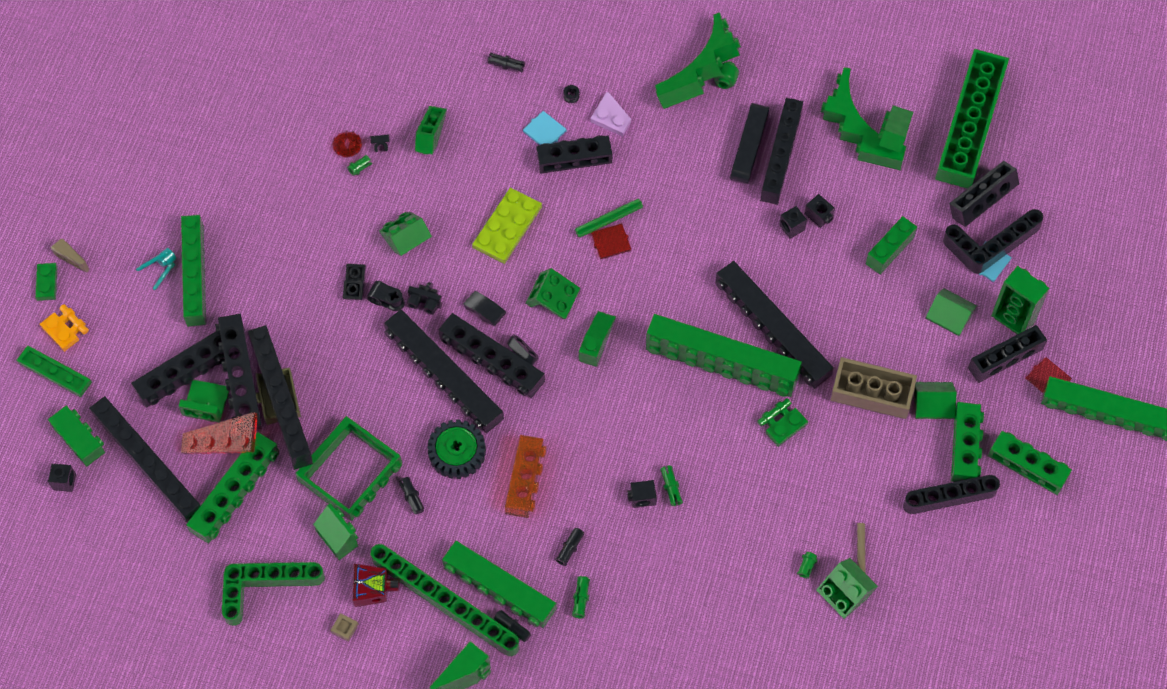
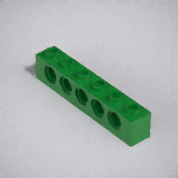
(210, 507)

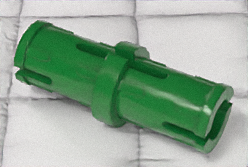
(671, 485)
(581, 597)

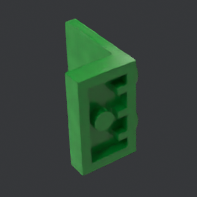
(553, 293)
(205, 401)

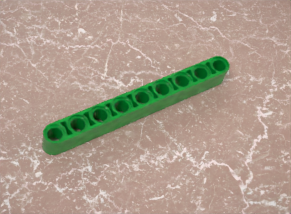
(449, 607)

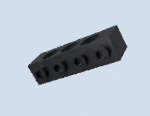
(568, 161)
(984, 193)
(1007, 353)

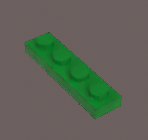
(54, 371)

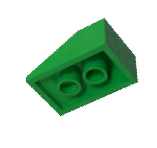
(465, 670)

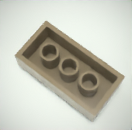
(873, 388)

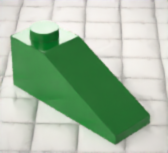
(430, 130)
(596, 339)

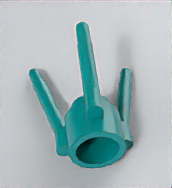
(165, 258)

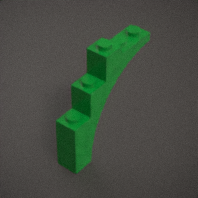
(707, 65)
(855, 130)

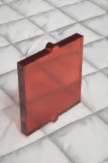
(611, 241)
(1041, 373)

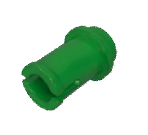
(356, 167)
(807, 564)

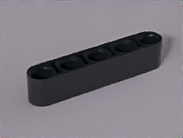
(749, 143)
(944, 500)

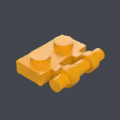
(60, 332)

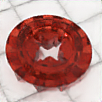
(354, 146)

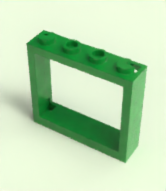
(328, 447)

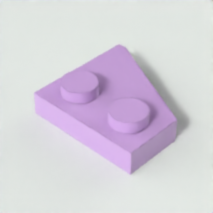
(611, 116)

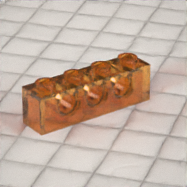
(526, 447)

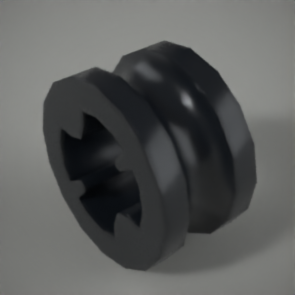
(573, 89)

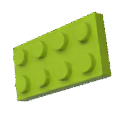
(507, 225)

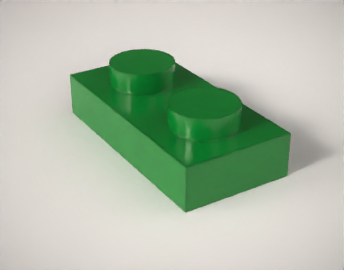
(46, 281)

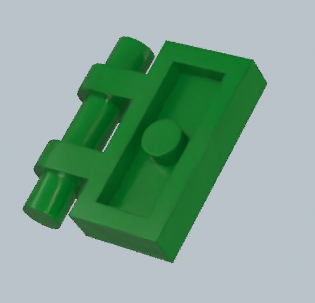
(785, 427)

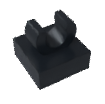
(380, 139)

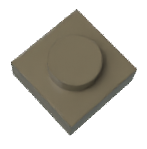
(344, 627)

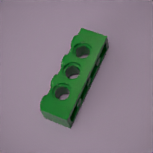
(964, 414)
(1019, 464)

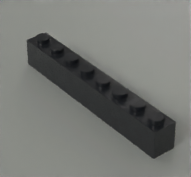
(773, 323)
(443, 371)
(280, 397)
(145, 458)

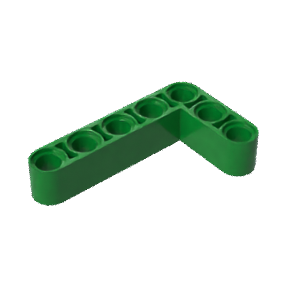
(263, 580)

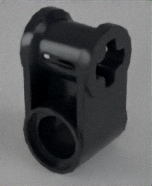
(386, 296)

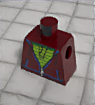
(371, 585)

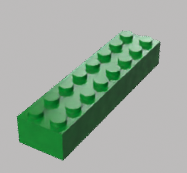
(972, 119)
(722, 355)

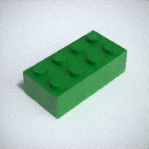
(1020, 300)

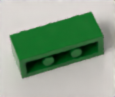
(895, 128)
(891, 245)
(77, 435)

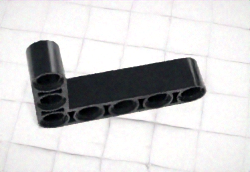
(995, 244)

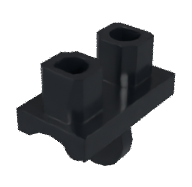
(425, 295)

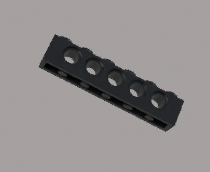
(781, 151)
(234, 325)
(487, 346)
(177, 365)

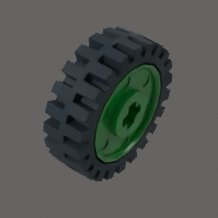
(460, 462)

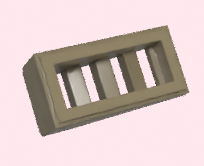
(67, 253)

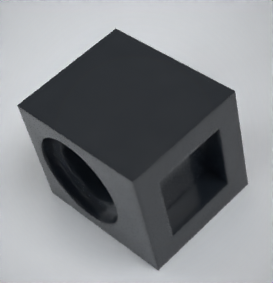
(818, 203)
(793, 222)
(62, 477)
(642, 494)

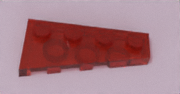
(229, 436)

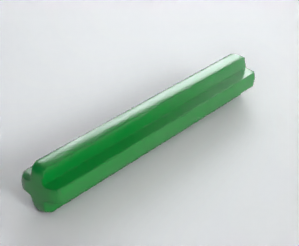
(608, 218)

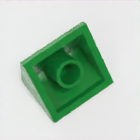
(950, 311)
(935, 400)

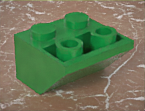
(405, 232)
(335, 531)
(846, 587)

